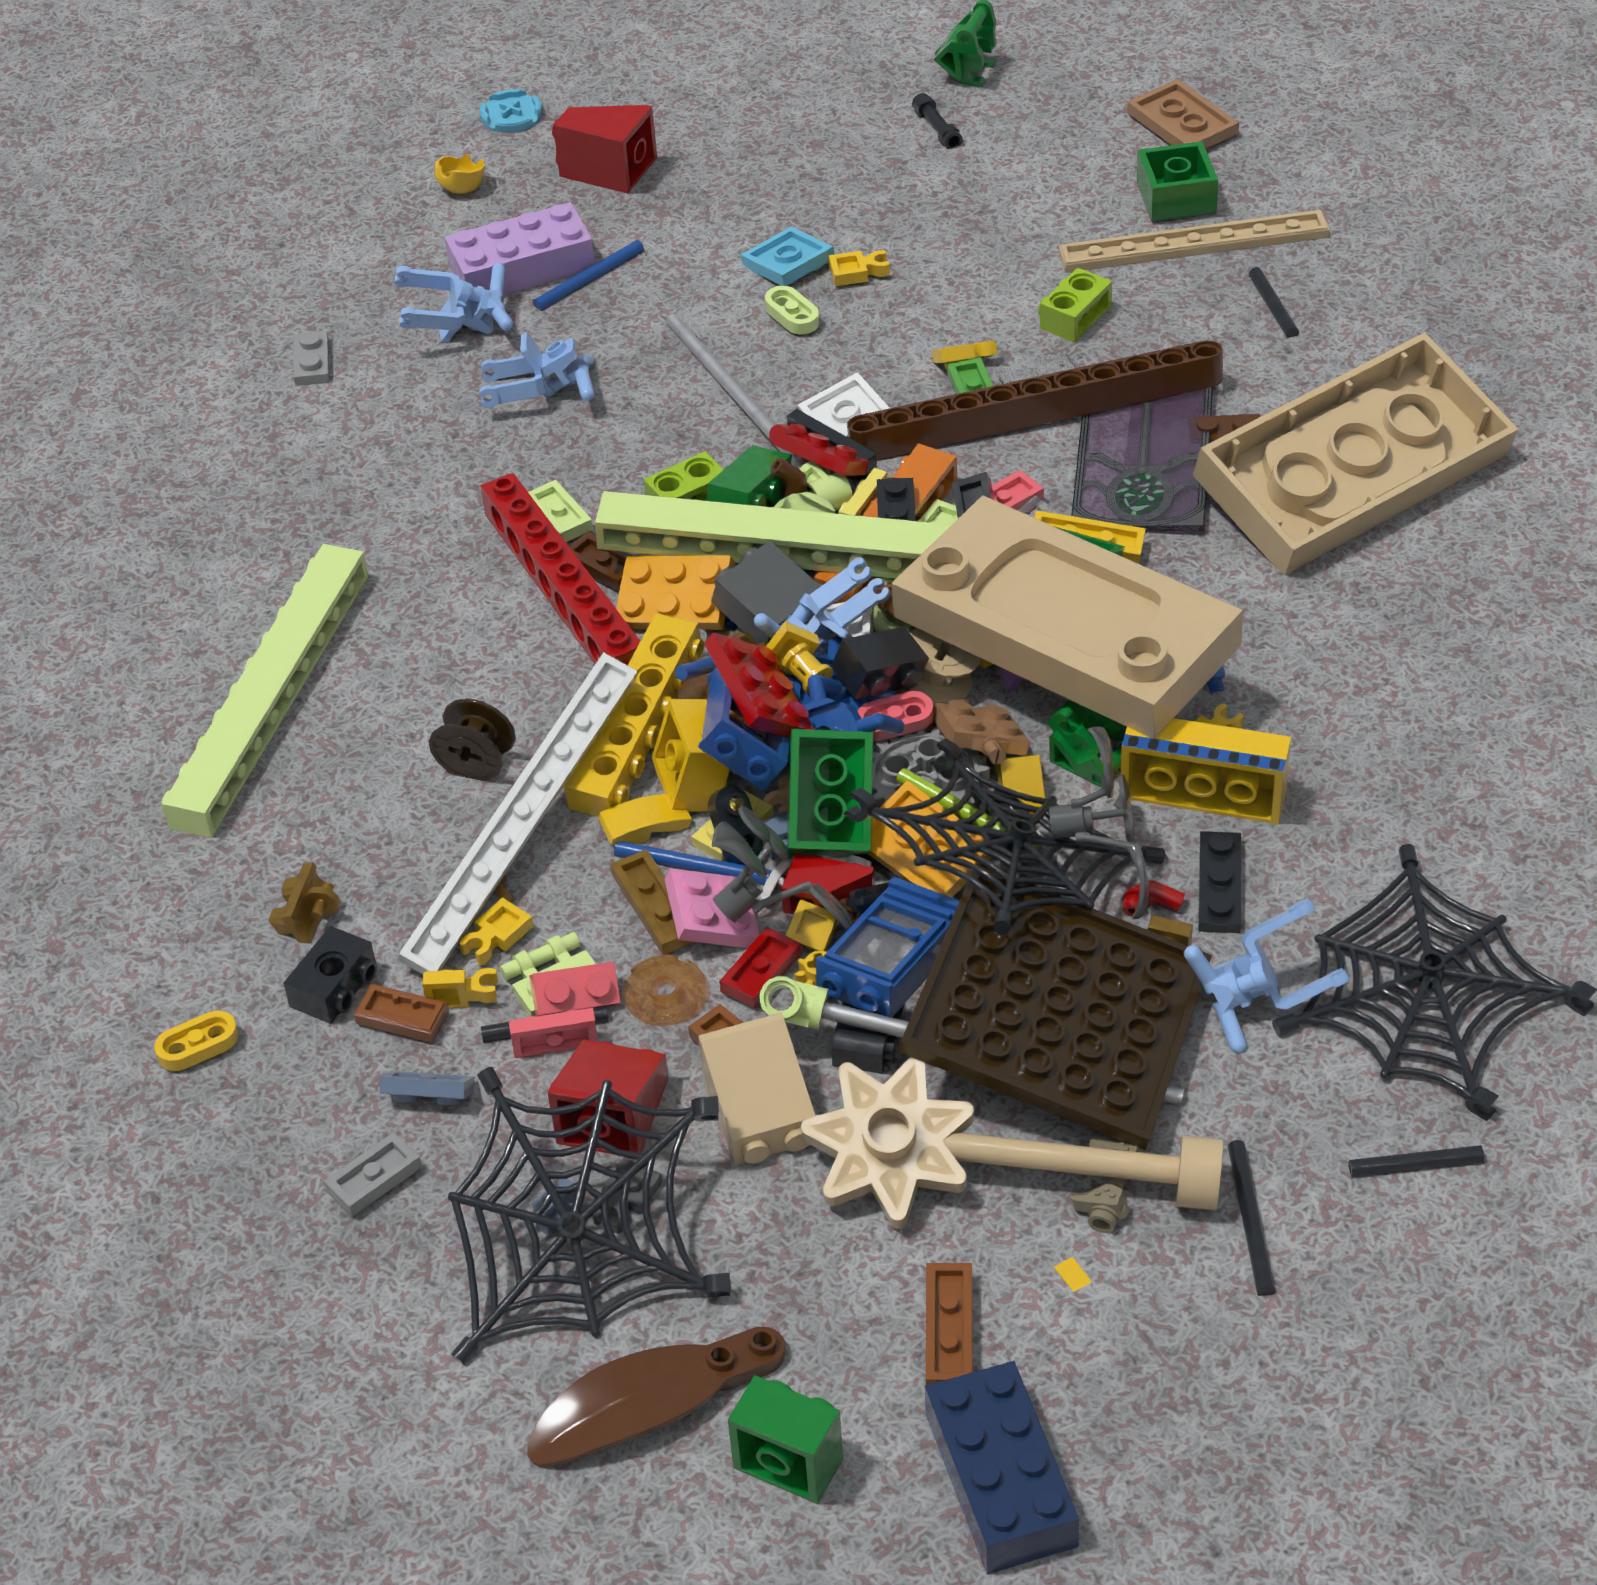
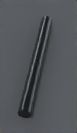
(1251, 1218)

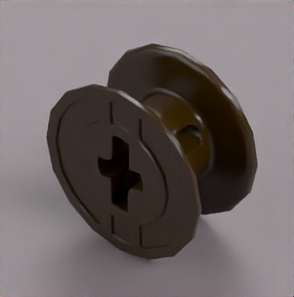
(472, 739)

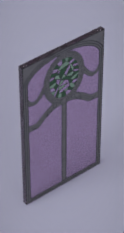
(1141, 464)

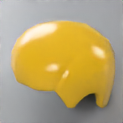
(459, 175)

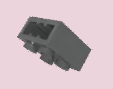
(761, 583)

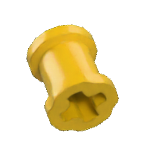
(803, 664)

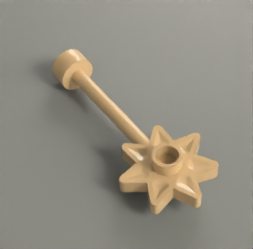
(899, 1140)

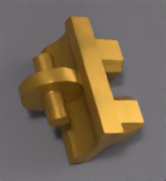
(307, 902)

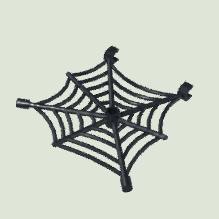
(1011, 843)
(1430, 973)
(712, 1285)

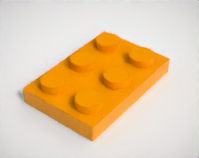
(671, 587)
(897, 855)

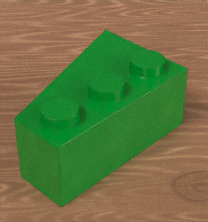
(749, 479)

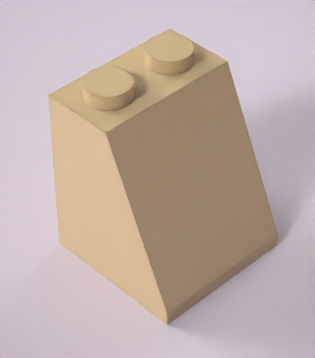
(757, 1088)

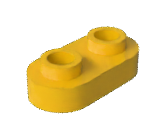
(196, 1040)

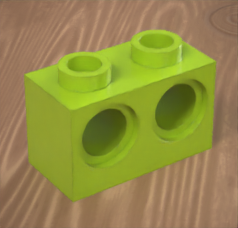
(1075, 304)
(685, 479)

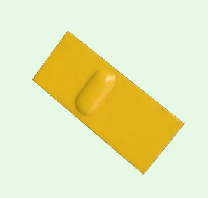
(1072, 1274)

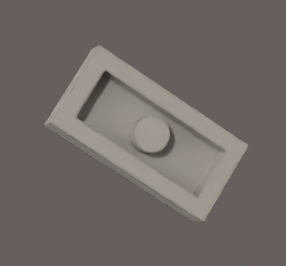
(311, 358)
(372, 1174)

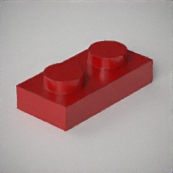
(764, 959)

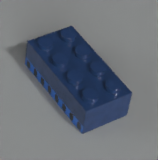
(1001, 1467)

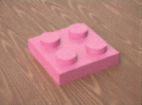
(697, 914)

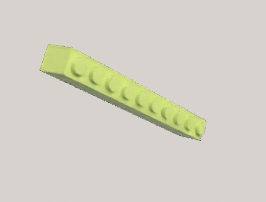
(716, 528)
(264, 691)

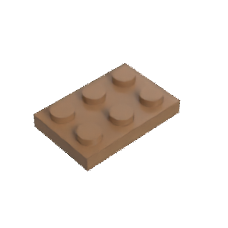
(1182, 115)

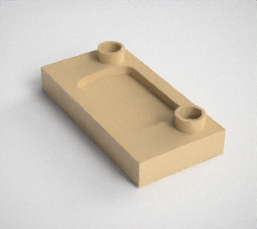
(1353, 452)
(1068, 615)

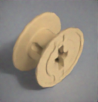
(947, 670)

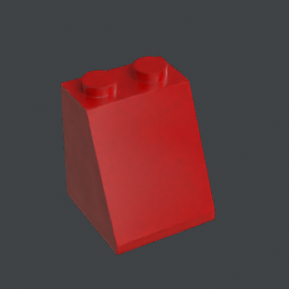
(605, 145)
(634, 1074)

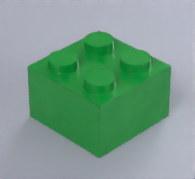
(1177, 181)
(786, 1438)

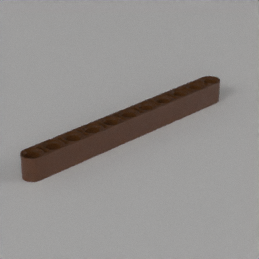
(1039, 399)

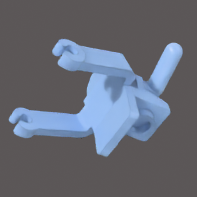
(465, 306)
(555, 359)
(825, 623)
(1251, 976)

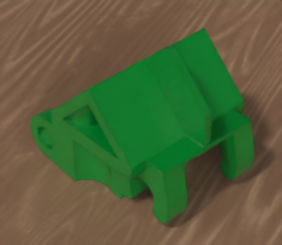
(967, 42)
(1074, 746)

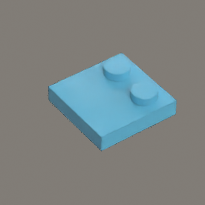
(787, 256)

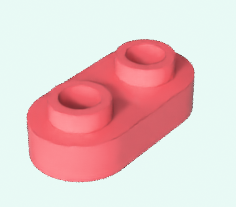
(901, 707)

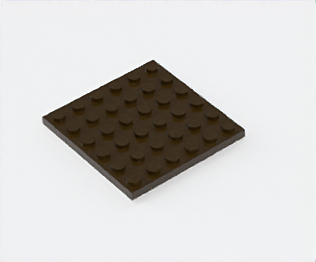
(1058, 1010)

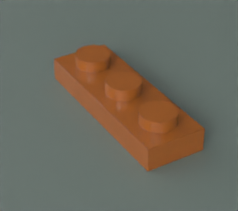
(948, 1321)

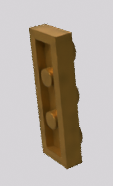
(647, 893)

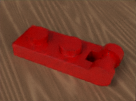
(816, 449)

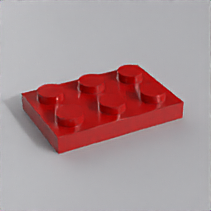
(758, 685)

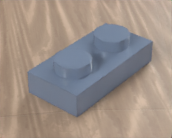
(410, 1085)

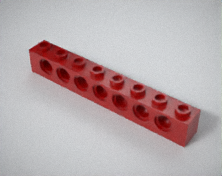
(557, 571)

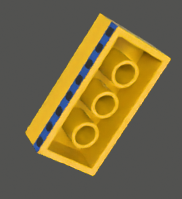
(1209, 769)

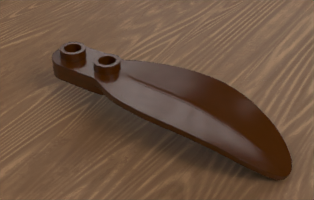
(648, 1393)

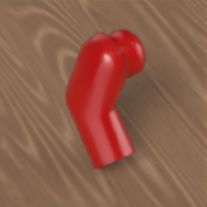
(1158, 893)

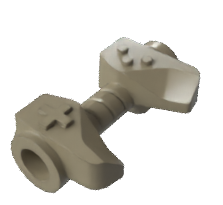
(1105, 1203)

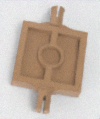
(980, 729)

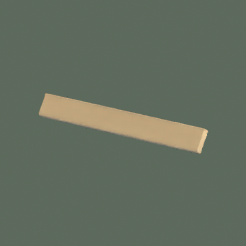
(1193, 240)

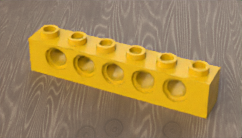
(633, 728)

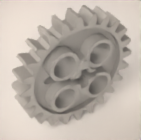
(915, 755)

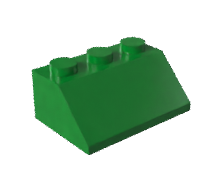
(820, 779)

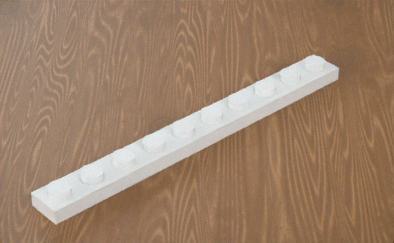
(517, 816)

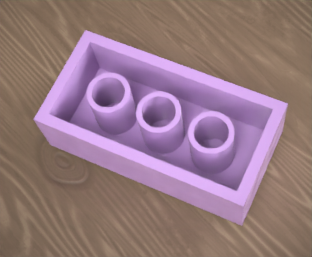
(531, 247)

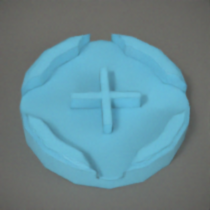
(510, 111)

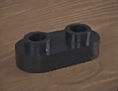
(720, 810)

